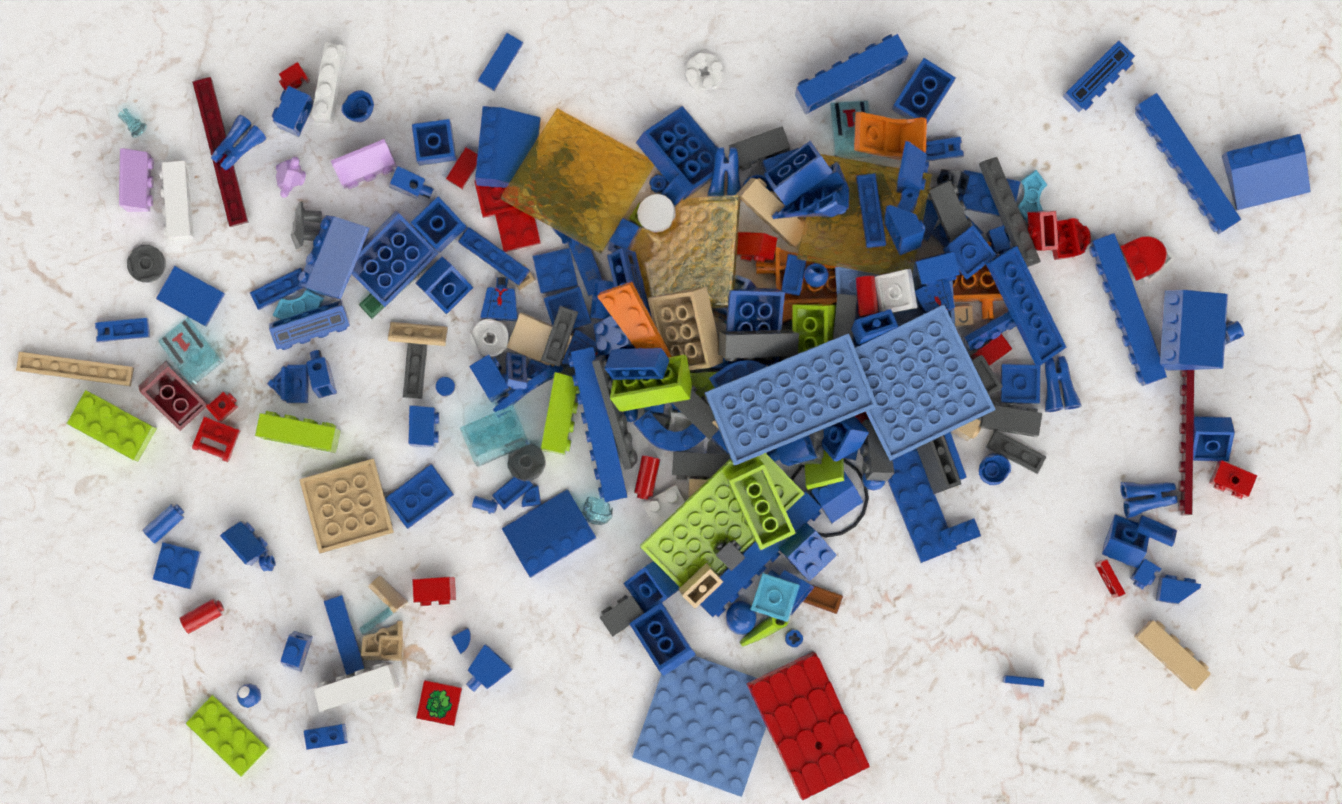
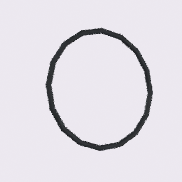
(864, 507)

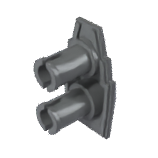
(300, 234)

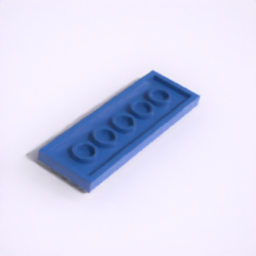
(1026, 305)
(918, 506)

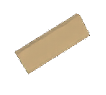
(417, 333)

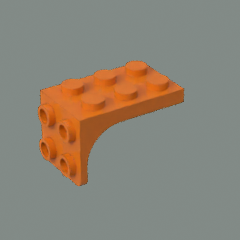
(887, 136)

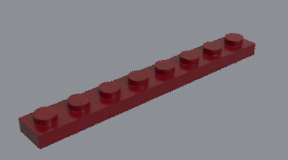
(215, 134)
(1186, 428)

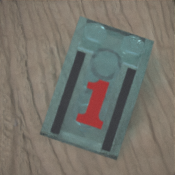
(844, 128)
(190, 351)

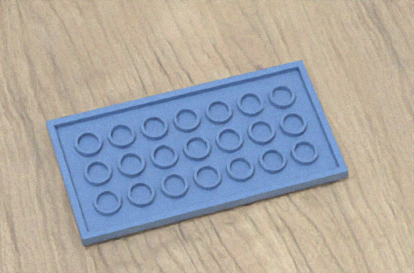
(791, 399)

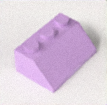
(364, 164)
(135, 180)

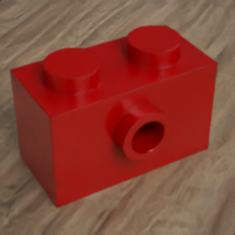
(1043, 230)
(756, 246)
(1233, 479)
(434, 589)

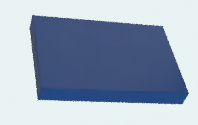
(190, 296)
(419, 496)

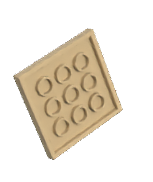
(346, 506)

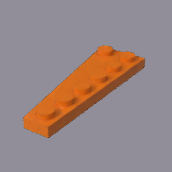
(632, 316)

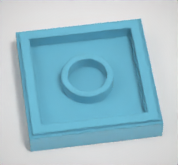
(775, 597)

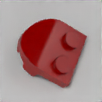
(1072, 239)
(1145, 256)

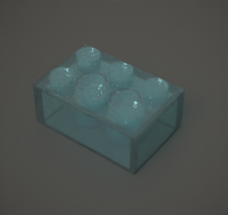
(494, 436)

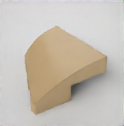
(388, 594)
(385, 644)

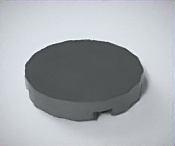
(146, 263)
(526, 463)

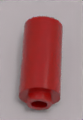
(866, 296)
(646, 477)
(201, 615)

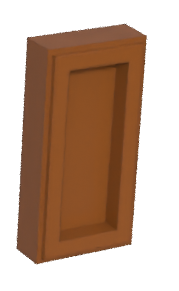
(824, 599)

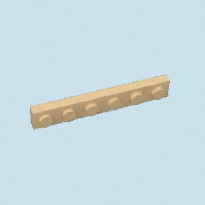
(74, 369)

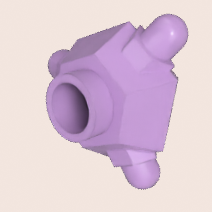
(289, 175)

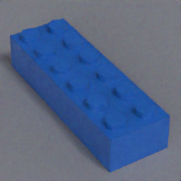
(851, 73)

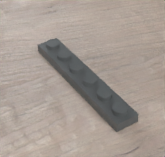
(1009, 210)
(617, 419)

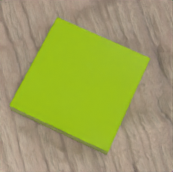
(824, 473)

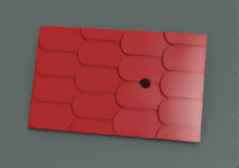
(808, 725)

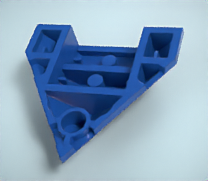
(824, 199)

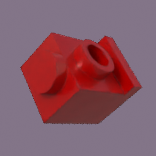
(293, 77)
(222, 413)

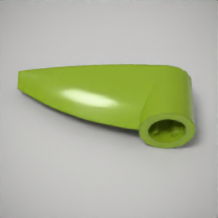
(762, 630)

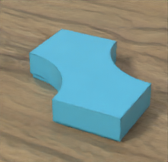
(1032, 187)
(304, 303)

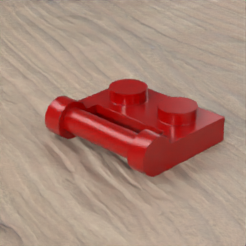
(217, 432)

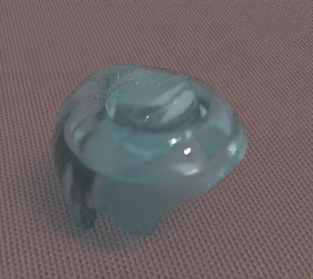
(597, 511)

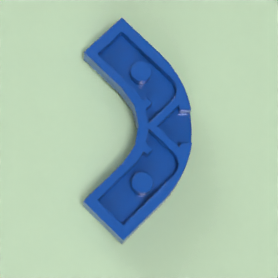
(735, 371)
(537, 380)
(667, 439)

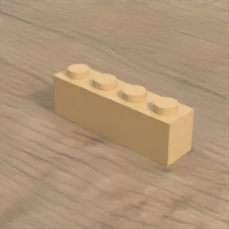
(765, 204)
(1172, 655)

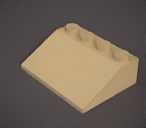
(687, 326)

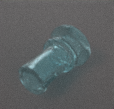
(134, 125)

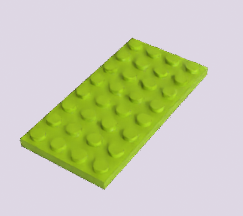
(710, 514)

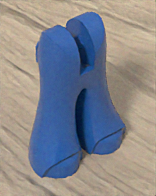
(250, 140)
(732, 168)
(1053, 399)
(1136, 507)

